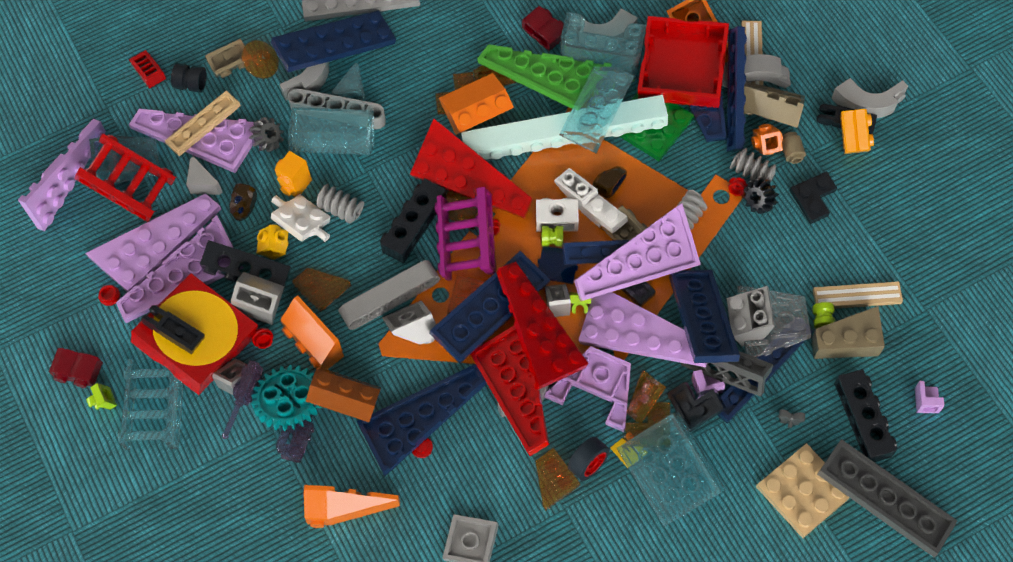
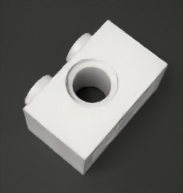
(567, 207)

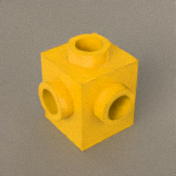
(272, 242)

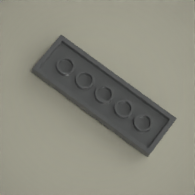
(887, 498)

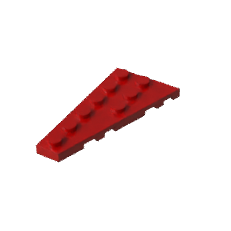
(461, 170)
(541, 336)

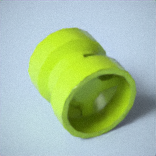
(551, 236)
(823, 314)

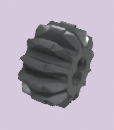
(261, 139)

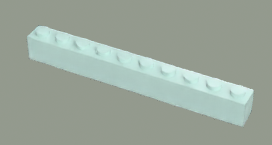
(544, 131)

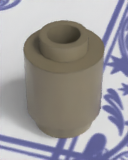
(793, 148)

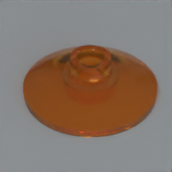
(253, 60)

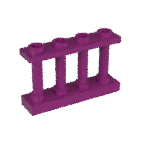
(484, 241)

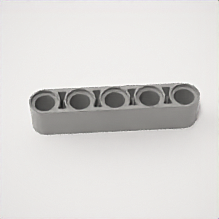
(311, 98)
(389, 294)

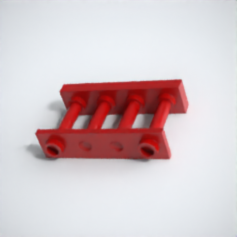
(125, 198)

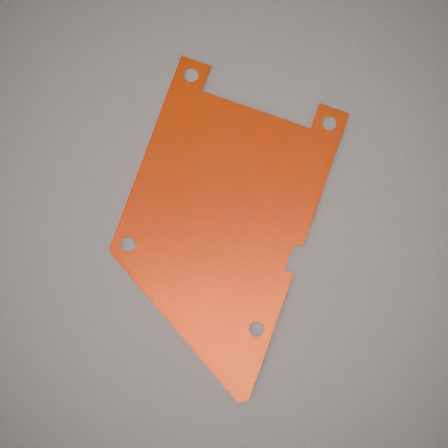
(642, 191)

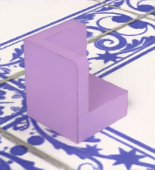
(704, 384)
(928, 399)

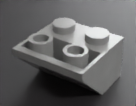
(257, 297)
(751, 315)

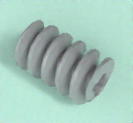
(751, 166)
(339, 205)
(693, 207)

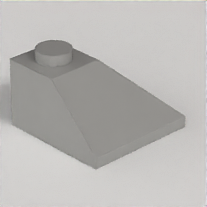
(412, 323)

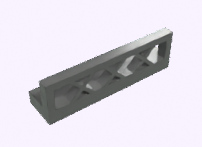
(745, 369)

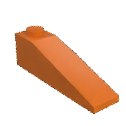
(694, 11)
(330, 507)

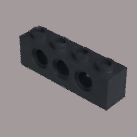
(402, 247)
(215, 252)
(854, 407)

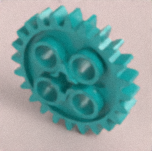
(272, 409)

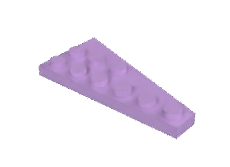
(222, 146)
(59, 178)
(143, 249)
(653, 253)
(174, 271)
(628, 328)

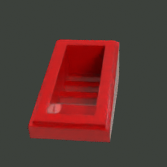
(152, 79)

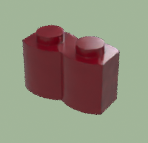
(543, 27)
(75, 367)

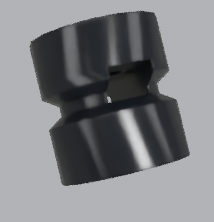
(186, 77)

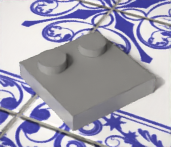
(470, 540)

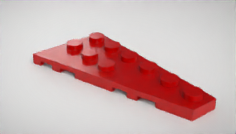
(513, 386)

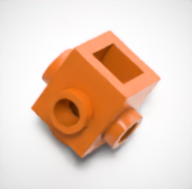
(767, 139)

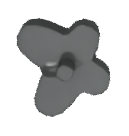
(791, 419)

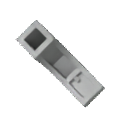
(613, 28)
(763, 68)
(310, 79)
(881, 104)

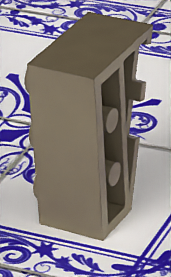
(773, 104)
(850, 337)

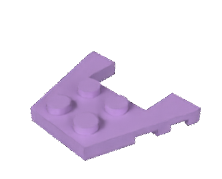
(603, 377)

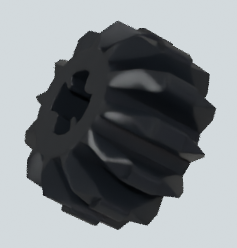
(760, 195)

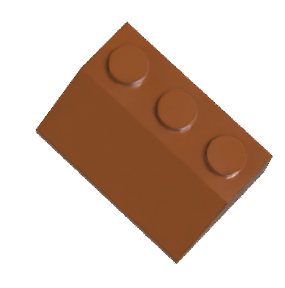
(343, 394)

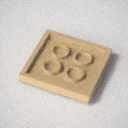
(801, 493)

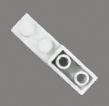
(590, 202)

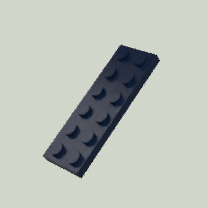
(333, 41)
(482, 312)
(704, 317)

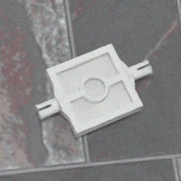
(300, 218)

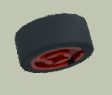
(588, 458)

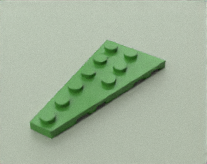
(548, 74)

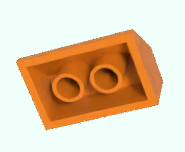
(475, 103)
(311, 335)

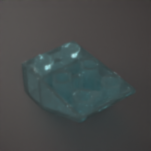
(142, 146)

